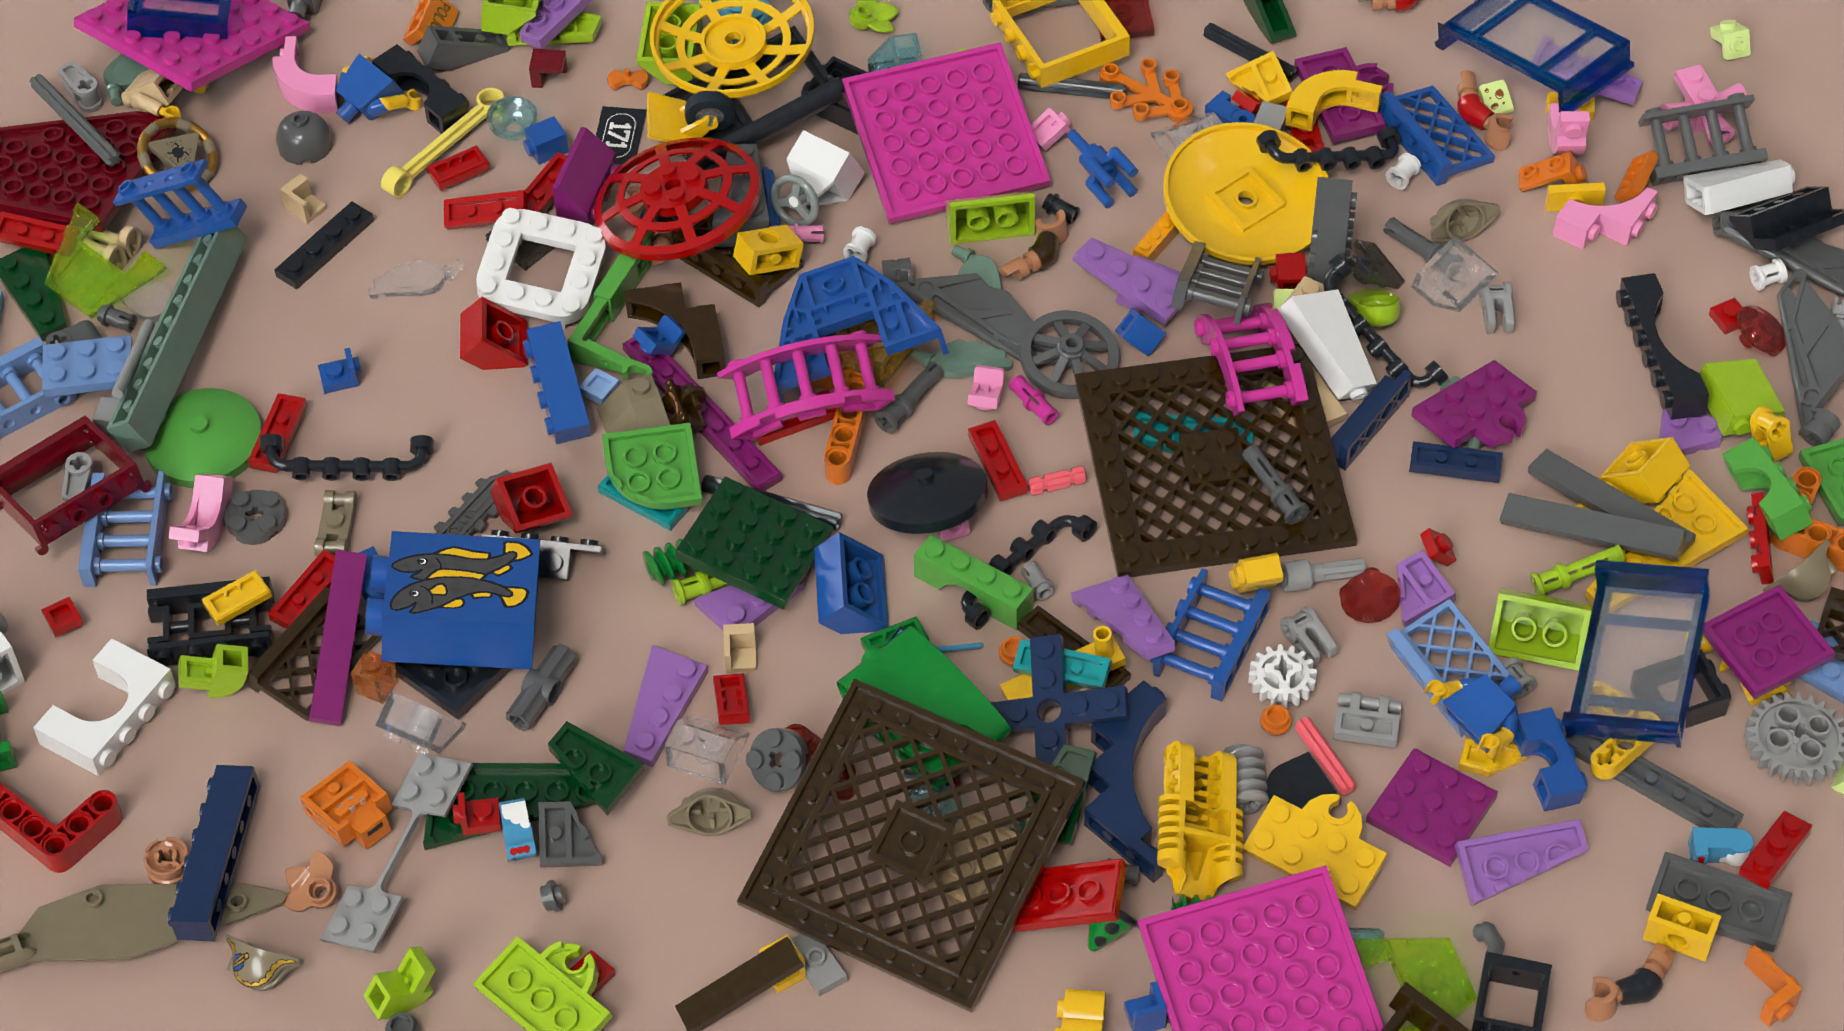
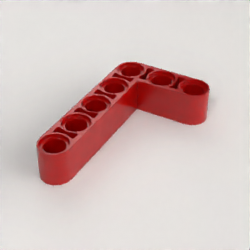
(63, 837)

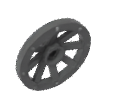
(1063, 352)

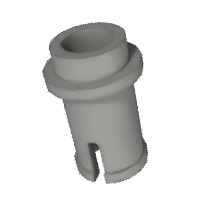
(1035, 578)

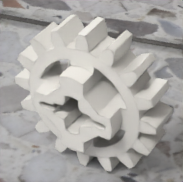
(1296, 671)

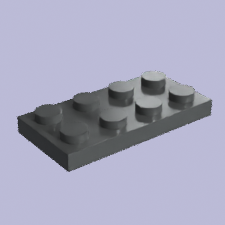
(1745, 908)

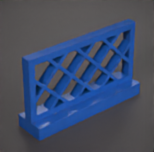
(1419, 140)

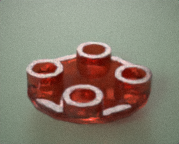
(1760, 330)
(1370, 596)

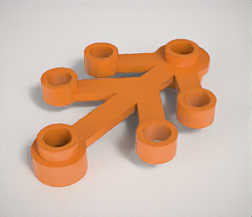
(1175, 106)

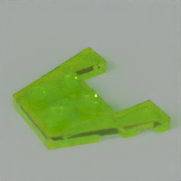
(88, 278)
(1426, 965)

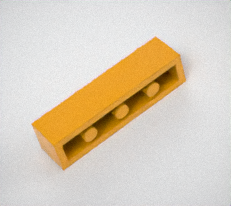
(1156, 239)

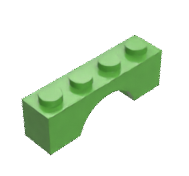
(1782, 506)
(944, 565)

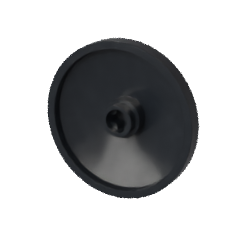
(927, 492)

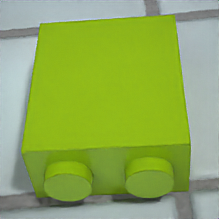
(1736, 392)

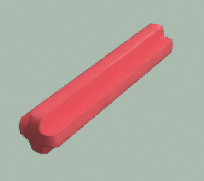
(1325, 756)

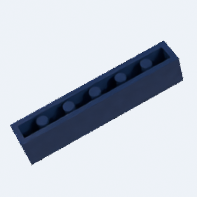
(214, 853)

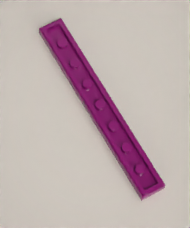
(739, 453)

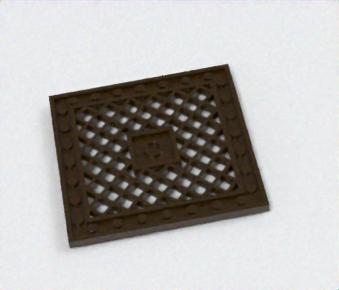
(1209, 462)
(912, 844)

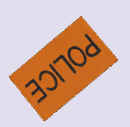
(429, 14)

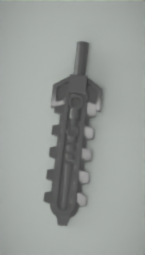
(474, 510)

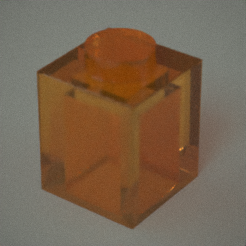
(374, 677)

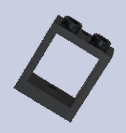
(836, 113)
(1715, 691)
(1517, 973)

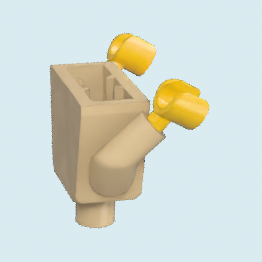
(153, 92)

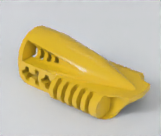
(1199, 839)

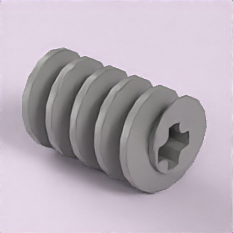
(1250, 777)

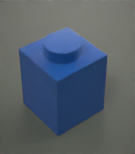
(545, 140)

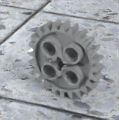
(1796, 738)

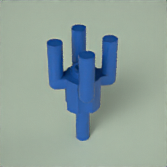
(1104, 169)

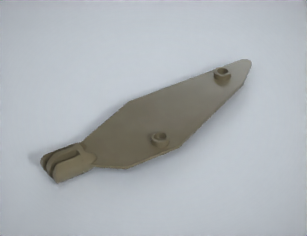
(116, 923)

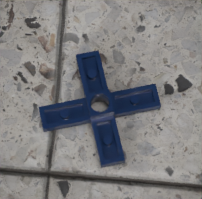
(1050, 690)

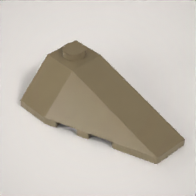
(633, 406)

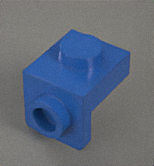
(660, 339)

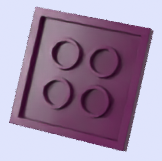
(1767, 641)
(1431, 806)

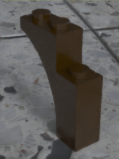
(700, 323)

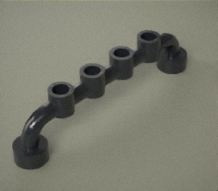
(1388, 138)
(1377, 346)
(360, 467)
(1082, 528)

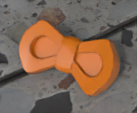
(637, 79)

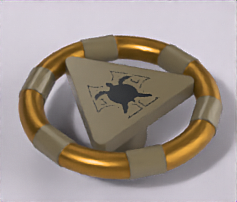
(177, 149)

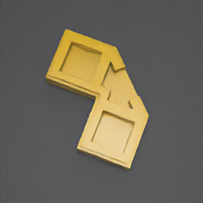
(1479, 763)

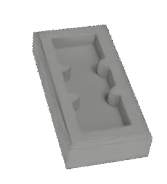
(820, 965)

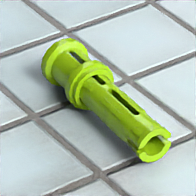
(1564, 579)
(694, 586)

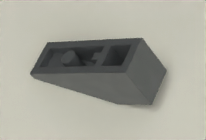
(456, 47)

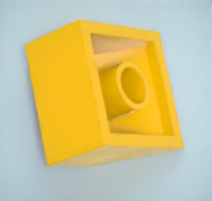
(1647, 469)

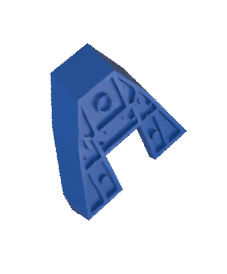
(843, 297)

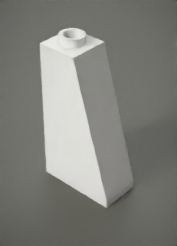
(1738, 186)
(1330, 342)

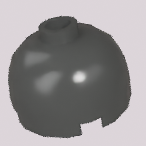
(303, 137)

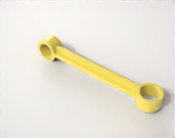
(399, 180)

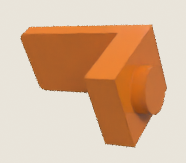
(1550, 170)
(1784, 986)

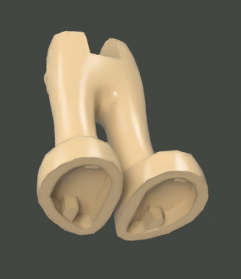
(118, 245)

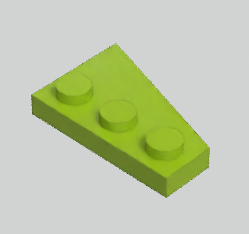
(580, 30)

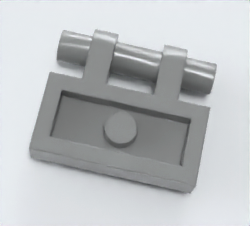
(1367, 726)

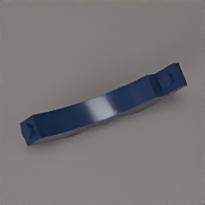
(1116, 811)

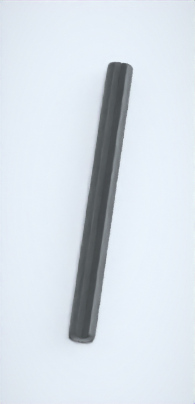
(75, 120)

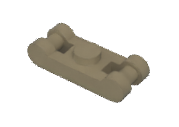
(336, 524)

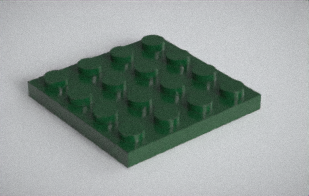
(753, 542)

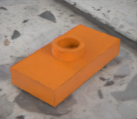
(1636, 176)

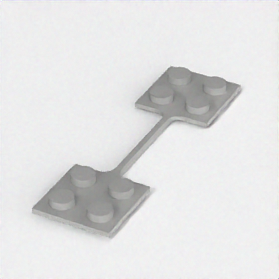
(367, 912)

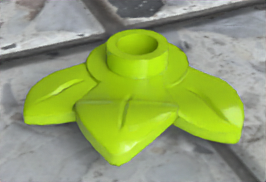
(873, 15)

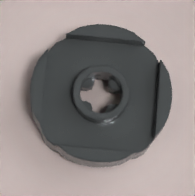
(254, 502)
(762, 762)

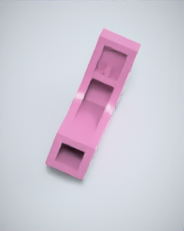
(303, 89)
(1567, 130)
(206, 514)

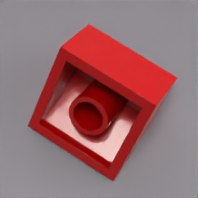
(492, 336)
(530, 498)

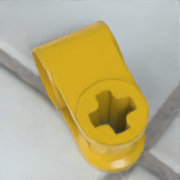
(1772, 432)

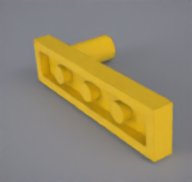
(1103, 645)

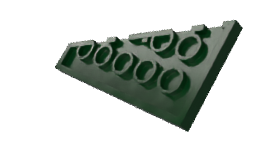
(508, 782)

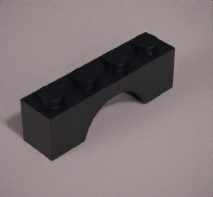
(442, 104)

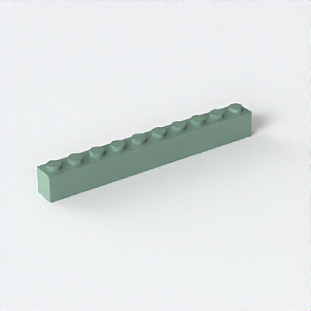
(175, 338)

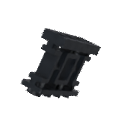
(188, 599)

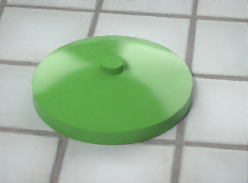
(204, 434)

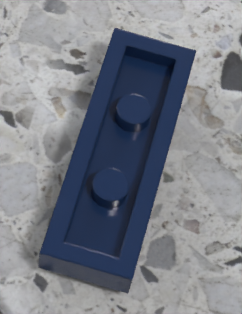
(1456, 462)

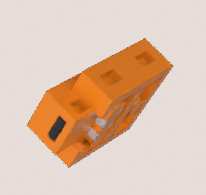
(349, 806)

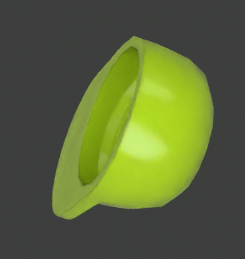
(1376, 306)

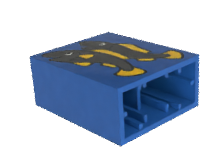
(455, 600)

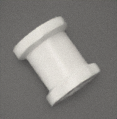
(1401, 173)
(860, 243)
(1776, 273)

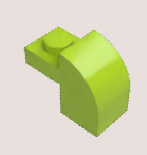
(218, 675)
(402, 988)

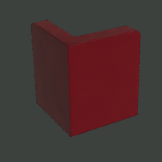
(544, 62)

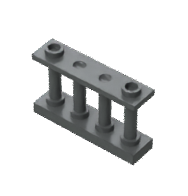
(1721, 159)
(1216, 282)

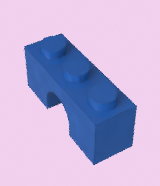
(1543, 736)

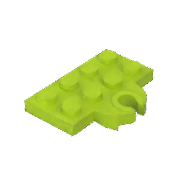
(542, 990)

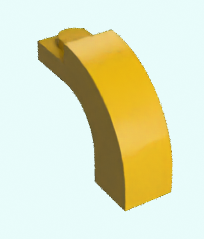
(1327, 91)

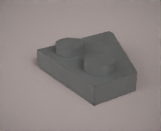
(564, 838)

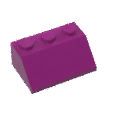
(582, 177)

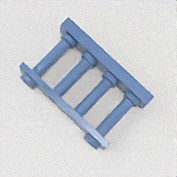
(32, 407)
(96, 540)

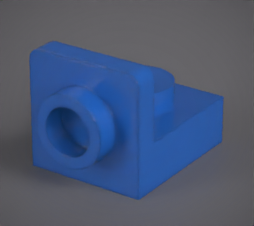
(340, 374)

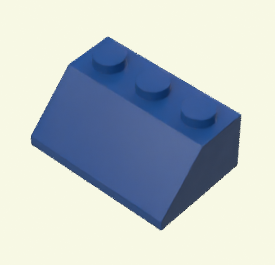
(850, 586)

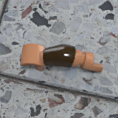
(1042, 252)

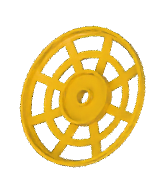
(728, 56)

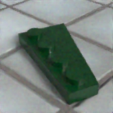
(24, 278)

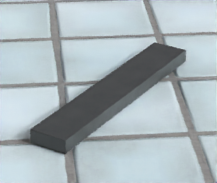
(1596, 493)
(1593, 526)
(1664, 788)

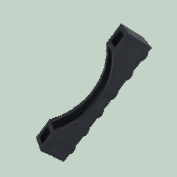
(1678, 386)

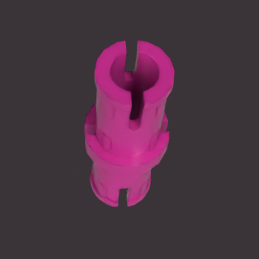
(1043, 410)

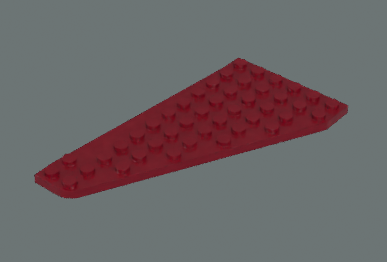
(52, 168)

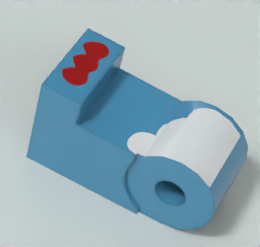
(517, 830)
(1720, 845)

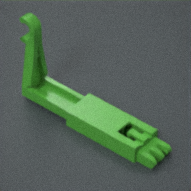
(608, 302)

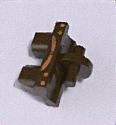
(686, 403)

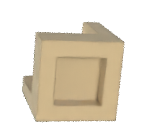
(300, 201)
(740, 647)

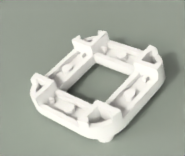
(546, 229)

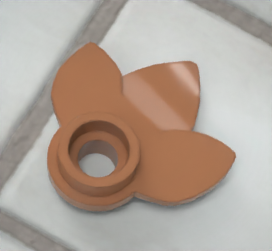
(309, 882)

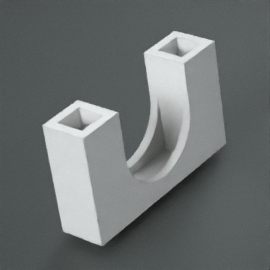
(97, 743)

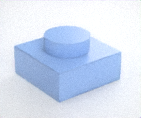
(598, 386)

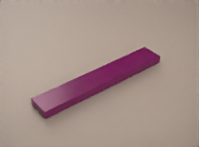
(337, 638)

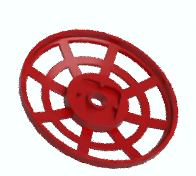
(675, 191)

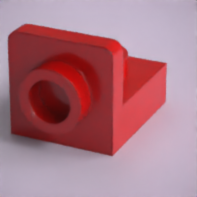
(477, 815)

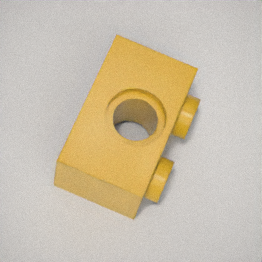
(768, 249)
(1681, 927)

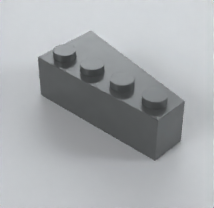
(740, 186)
(1330, 226)

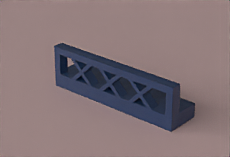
(1370, 418)

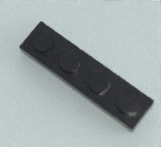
(324, 245)

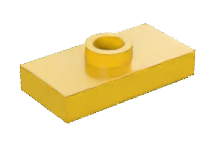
(1585, 193)
(237, 598)

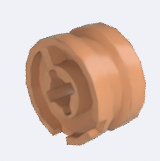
(155, 861)

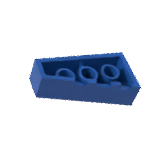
(557, 383)

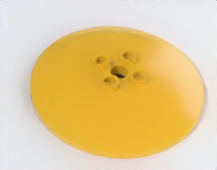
(1219, 168)

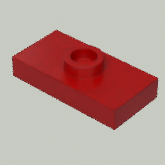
(458, 168)
(731, 699)

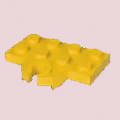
(1311, 838)

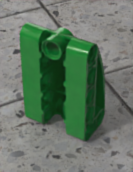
(926, 678)

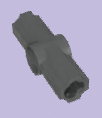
(541, 687)

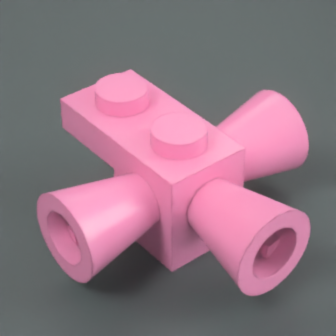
(1697, 90)

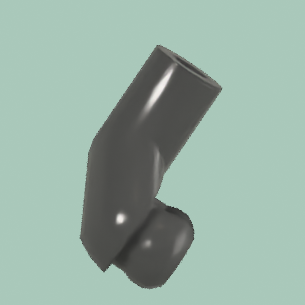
(1489, 934)

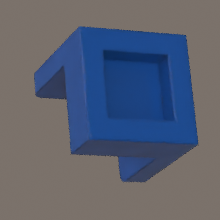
(1140, 331)
(1147, 1012)

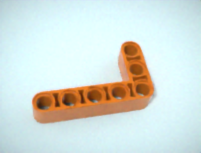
(845, 431)
(1811, 537)

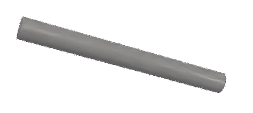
(133, 358)

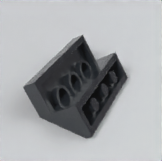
(1788, 219)

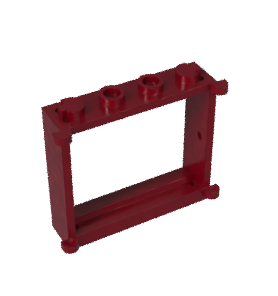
(50, 455)

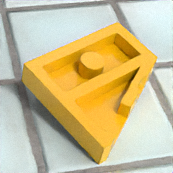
(1262, 79)

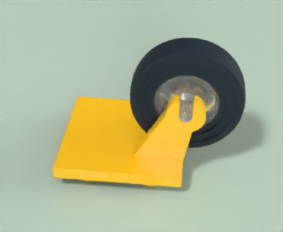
(681, 119)

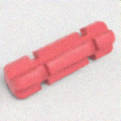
(1056, 480)

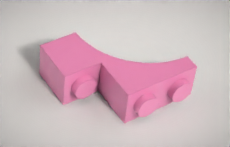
(1582, 222)

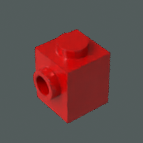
(1288, 270)

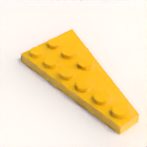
(1699, 511)

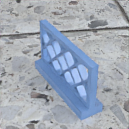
(1424, 671)

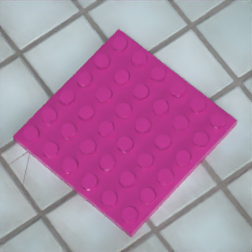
(193, 62)
(945, 131)
(1262, 961)

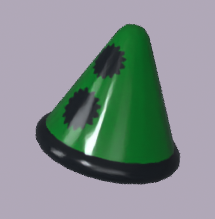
(1105, 932)

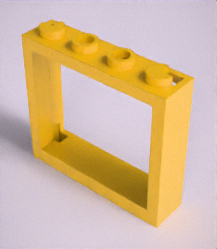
(1114, 48)

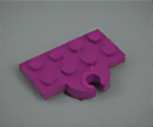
(1346, 122)
(1478, 407)

